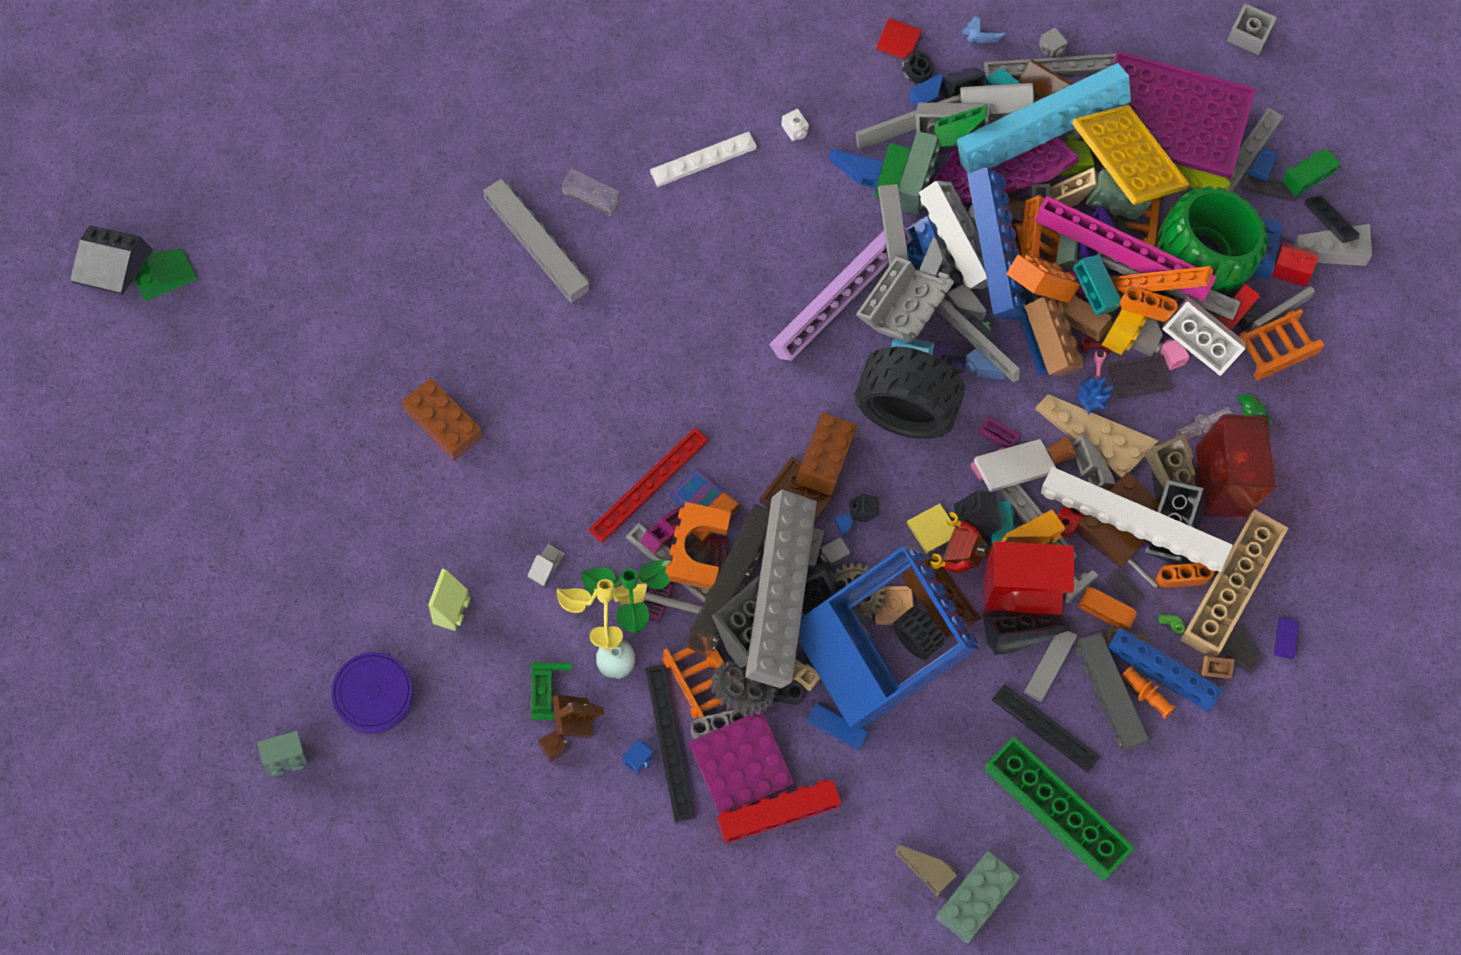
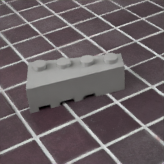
(1333, 251)

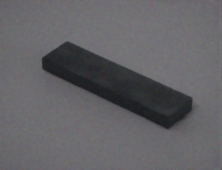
(1331, 219)

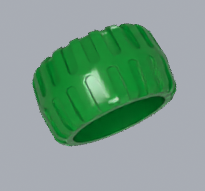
(1225, 222)

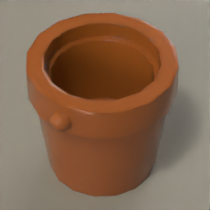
(1061, 451)

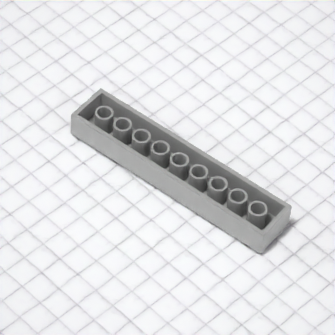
(781, 589)

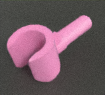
(1099, 361)

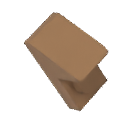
(1217, 667)

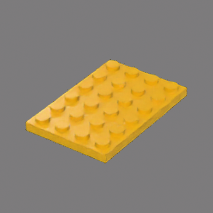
(1130, 154)

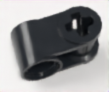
(782, 694)

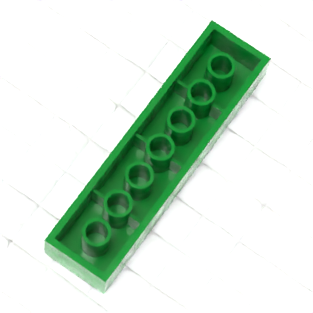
(1058, 808)

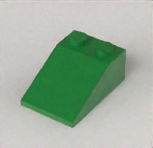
(163, 273)

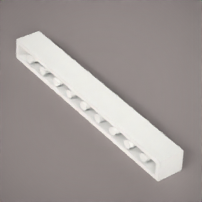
(1136, 519)

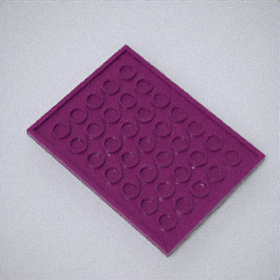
(1189, 113)

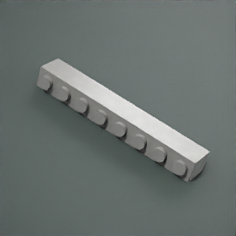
(536, 240)

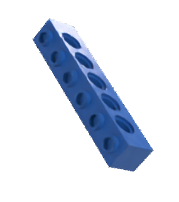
(1164, 669)

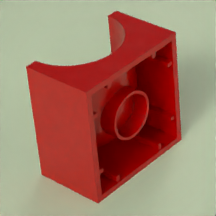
(1028, 577)

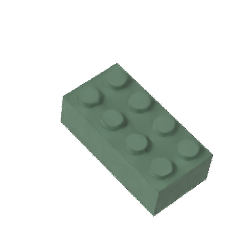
(918, 171)
(977, 897)

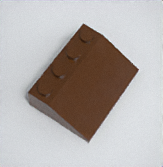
(1105, 537)

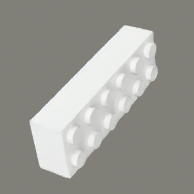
(957, 231)

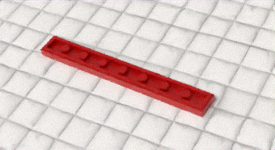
(648, 485)

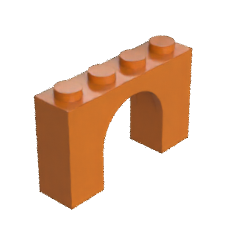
(694, 519)

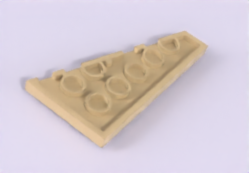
(1117, 444)

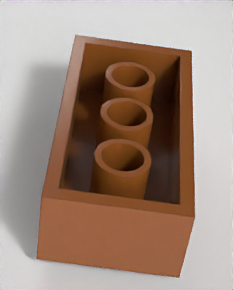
(442, 419)
(826, 454)

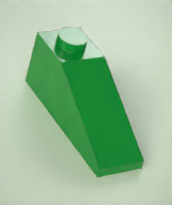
(958, 125)

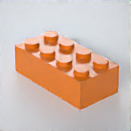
(1043, 278)

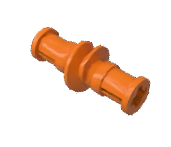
(1147, 692)

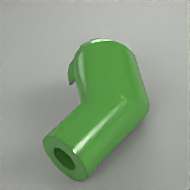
(1173, 621)

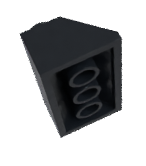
(1185, 505)

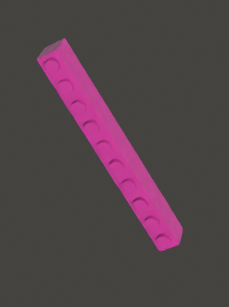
(1113, 242)

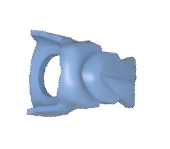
(975, 36)

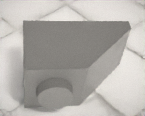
(966, 302)
(1149, 338)

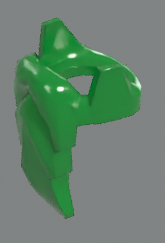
(1252, 406)

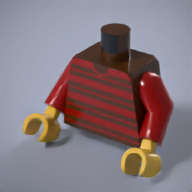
(964, 548)

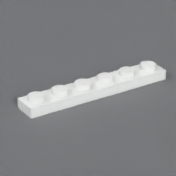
(703, 159)

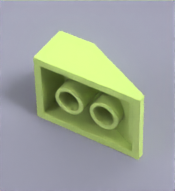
(448, 601)

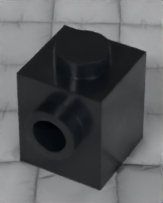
(864, 508)

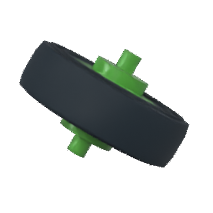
(983, 328)

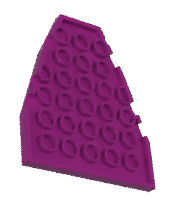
(1022, 171)

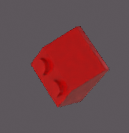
(1294, 264)

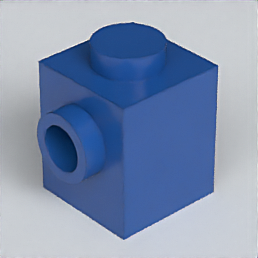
(638, 756)

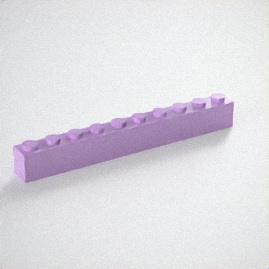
(833, 299)

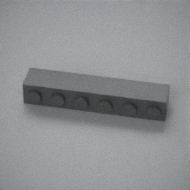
(1111, 692)

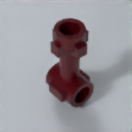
(1087, 344)

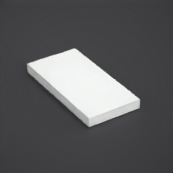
(1014, 465)

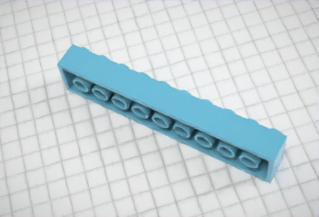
(1043, 119)

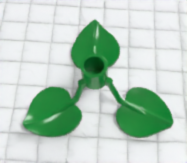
(630, 616)

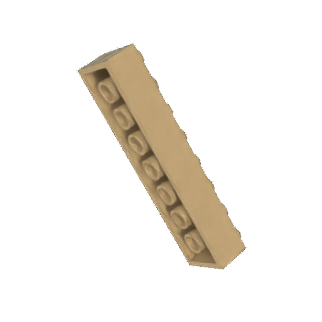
(1234, 584)

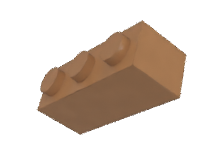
(1084, 319)

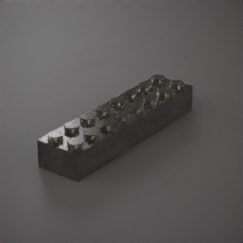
(731, 579)

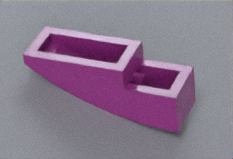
(663, 532)

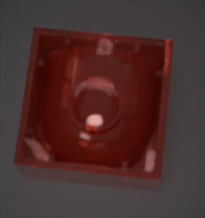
(1235, 465)

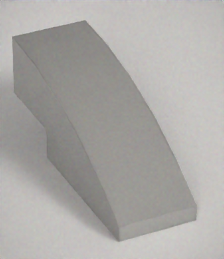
(1092, 464)

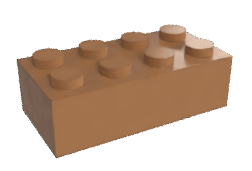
(1054, 337)

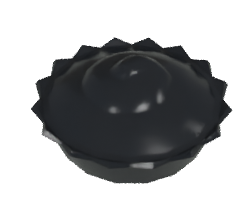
(917, 67)

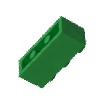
(893, 166)
(1310, 172)

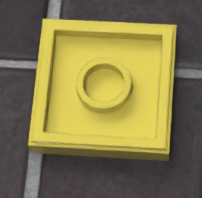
(931, 528)

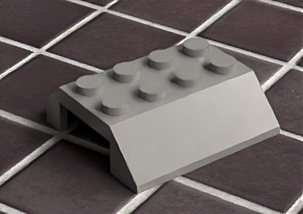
(903, 300)

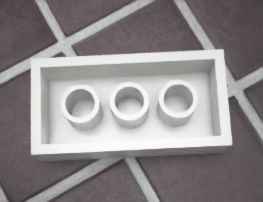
(1204, 336)

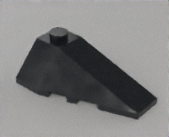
(1012, 633)

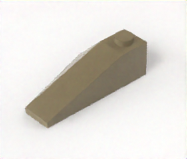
(1172, 461)

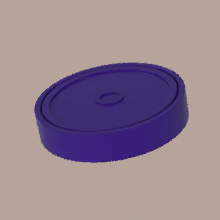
(372, 693)

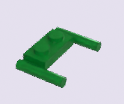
(542, 688)

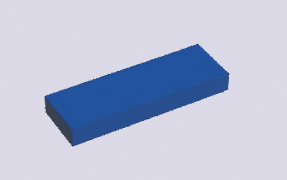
(836, 727)

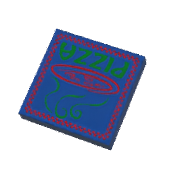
(696, 490)

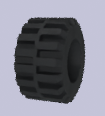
(918, 633)

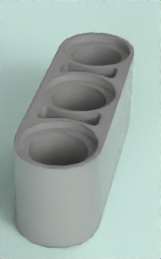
(709, 721)

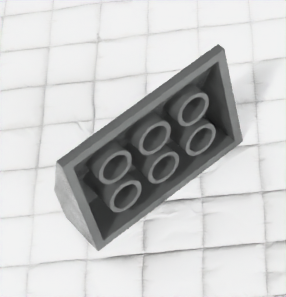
(736, 622)

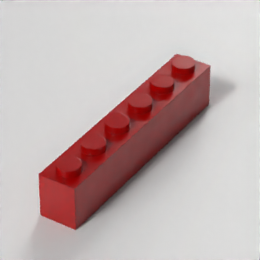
(778, 811)

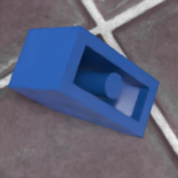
(927, 91)

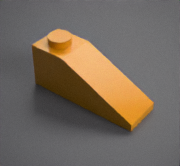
(1037, 531)

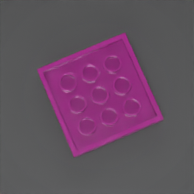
(741, 762)

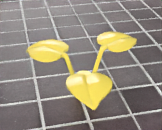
(576, 599)

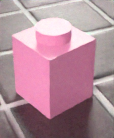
(1174, 354)

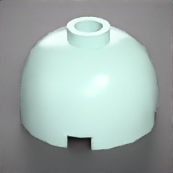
(617, 661)

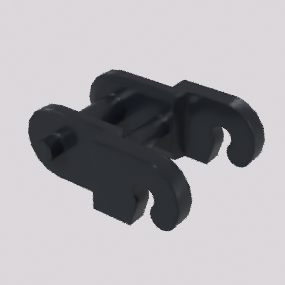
(956, 355)

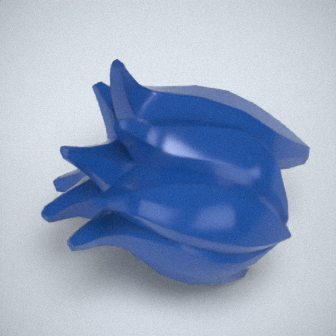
(1094, 394)

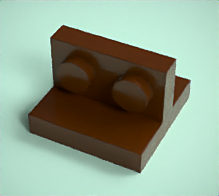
(575, 715)

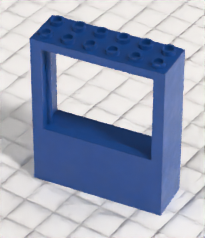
(850, 658)

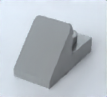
(545, 565)
(1080, 585)

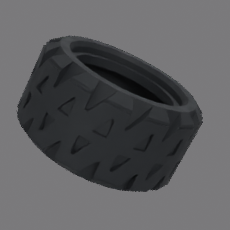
(910, 392)

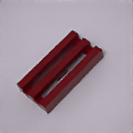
(716, 540)

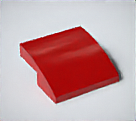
(898, 38)

